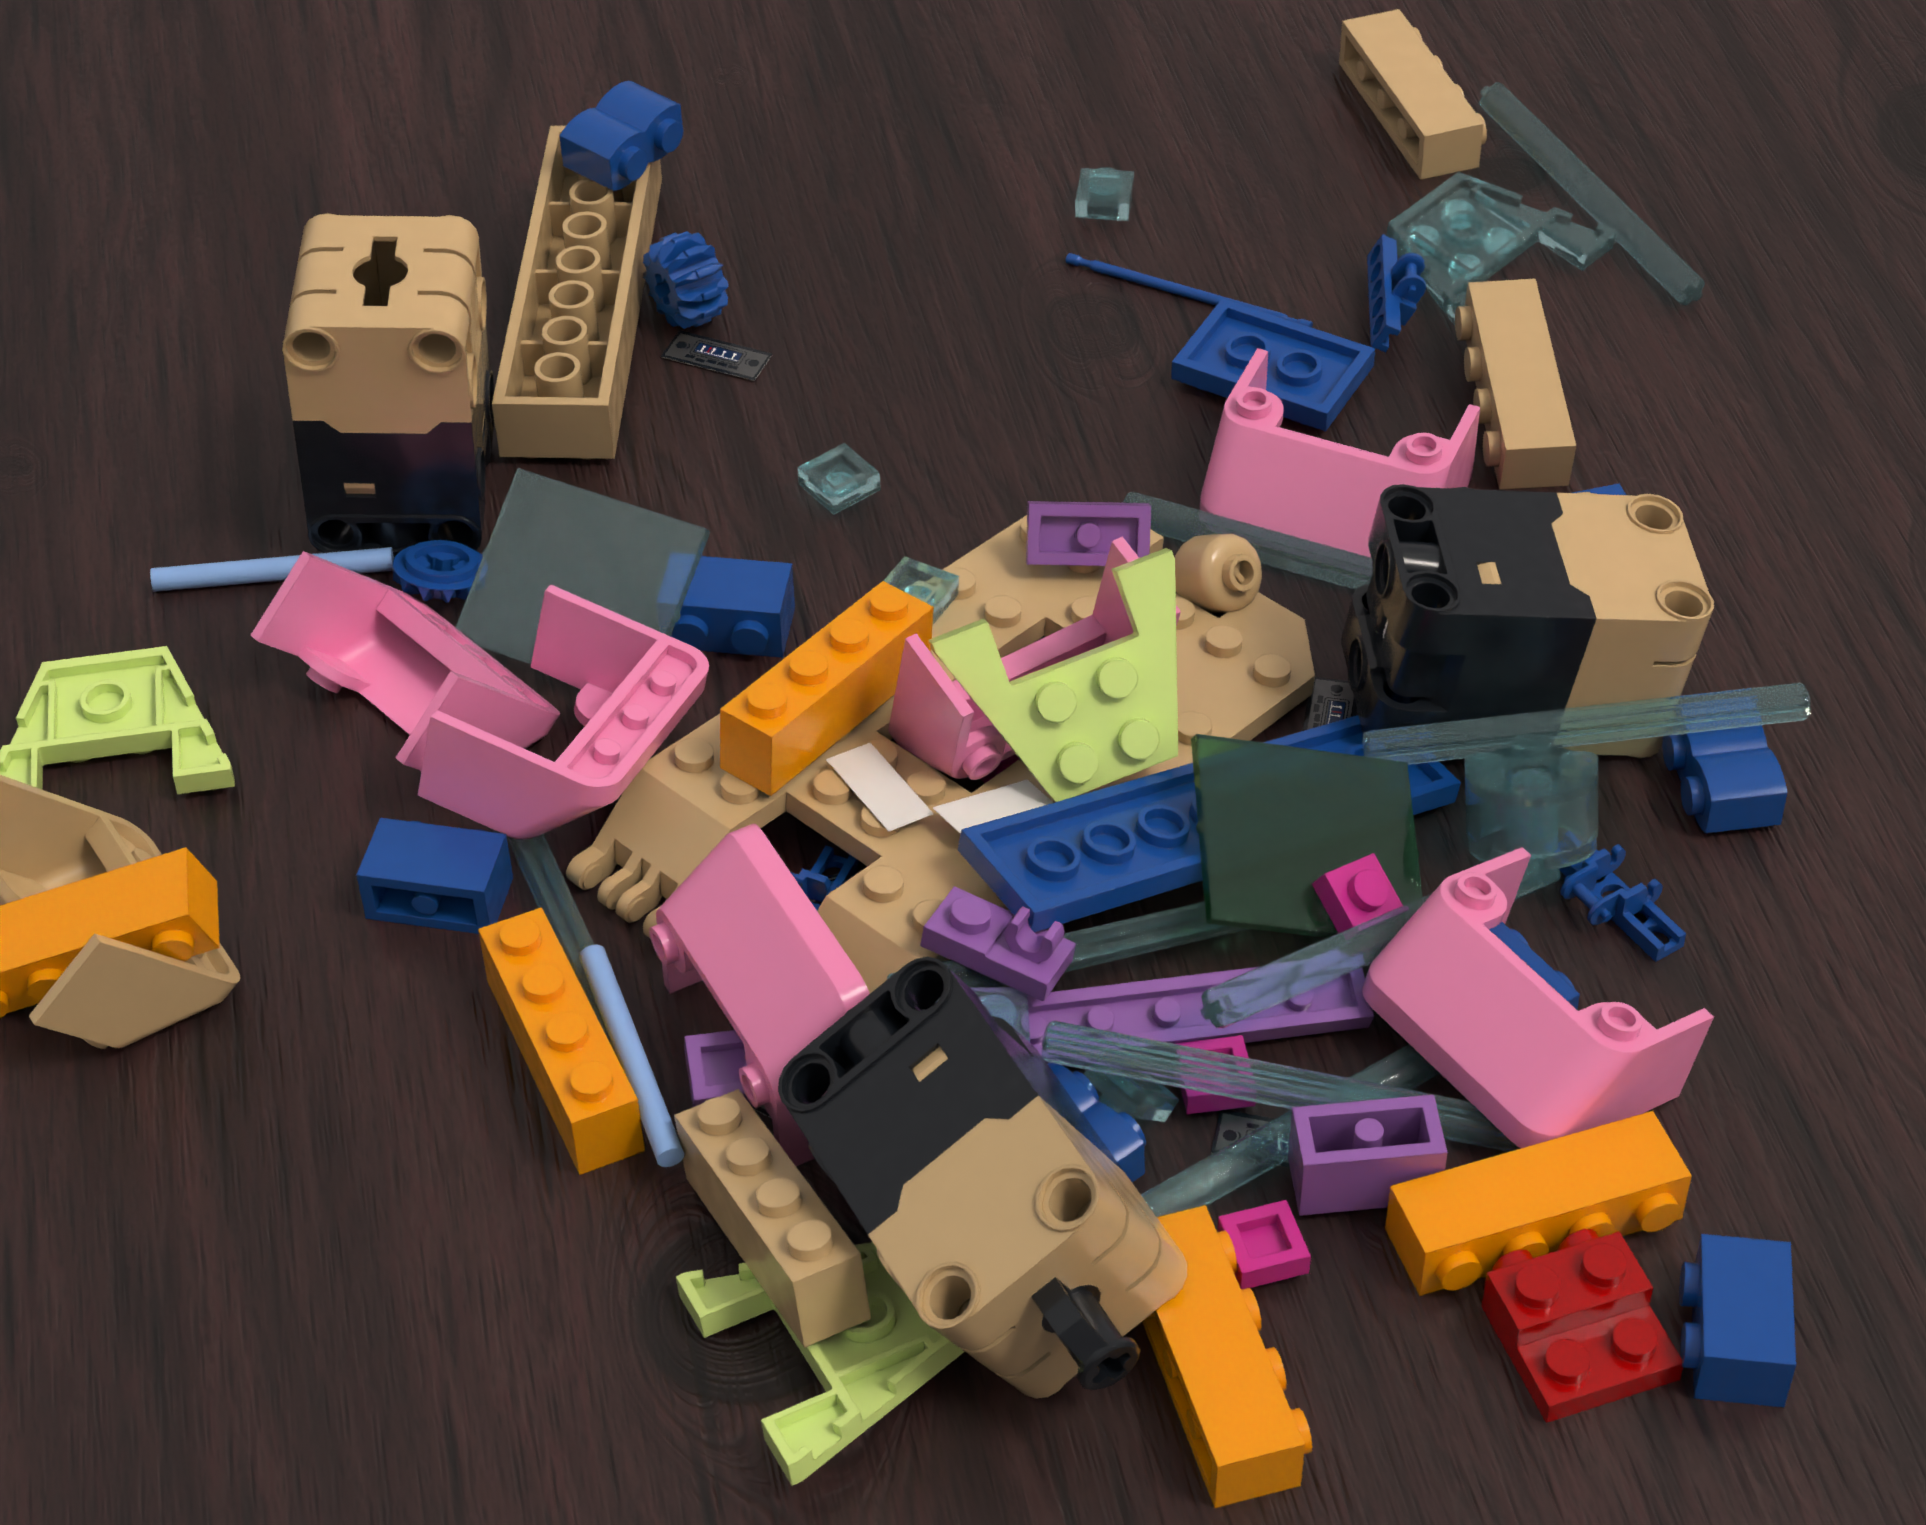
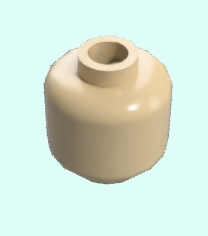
(1218, 572)

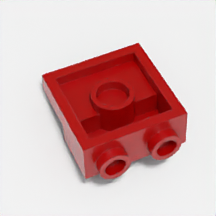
(1579, 1324)

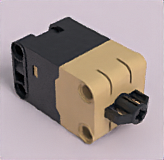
(982, 1183)

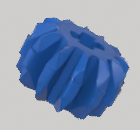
(685, 279)

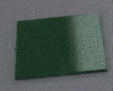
(1284, 819)

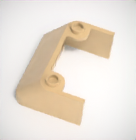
(111, 987)

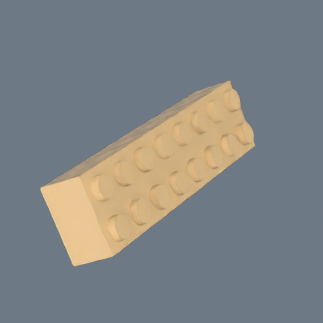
(574, 314)

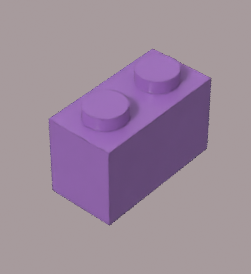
(1356, 1150)

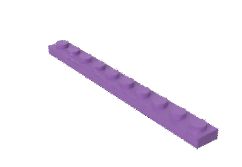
(1146, 1009)

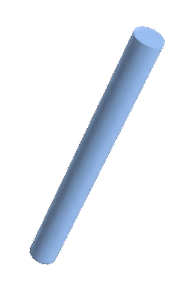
(262, 569)
(631, 1055)

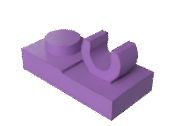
(1084, 531)
(998, 943)

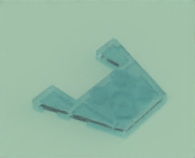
(1477, 228)

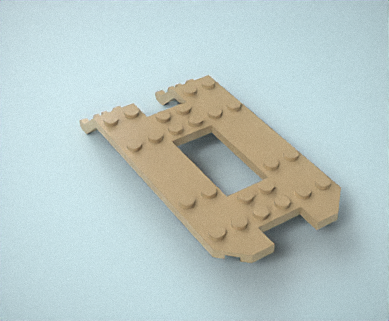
(1231, 683)

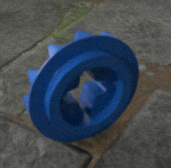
(437, 569)

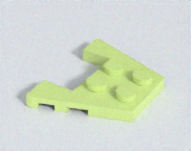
(115, 708)
(1092, 712)
(860, 1368)

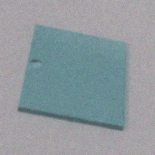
(582, 544)

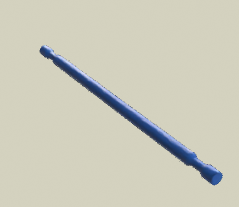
(1167, 286)

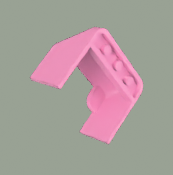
(1312, 483)
(397, 656)
(629, 700)
(945, 726)
(763, 958)
(1508, 1033)

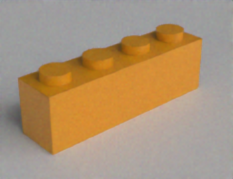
(820, 689)
(153, 904)
(562, 1041)
(1532, 1198)
(1222, 1374)

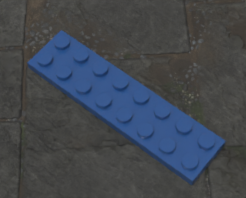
(1132, 836)

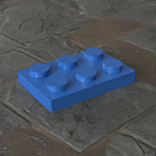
(1305, 368)

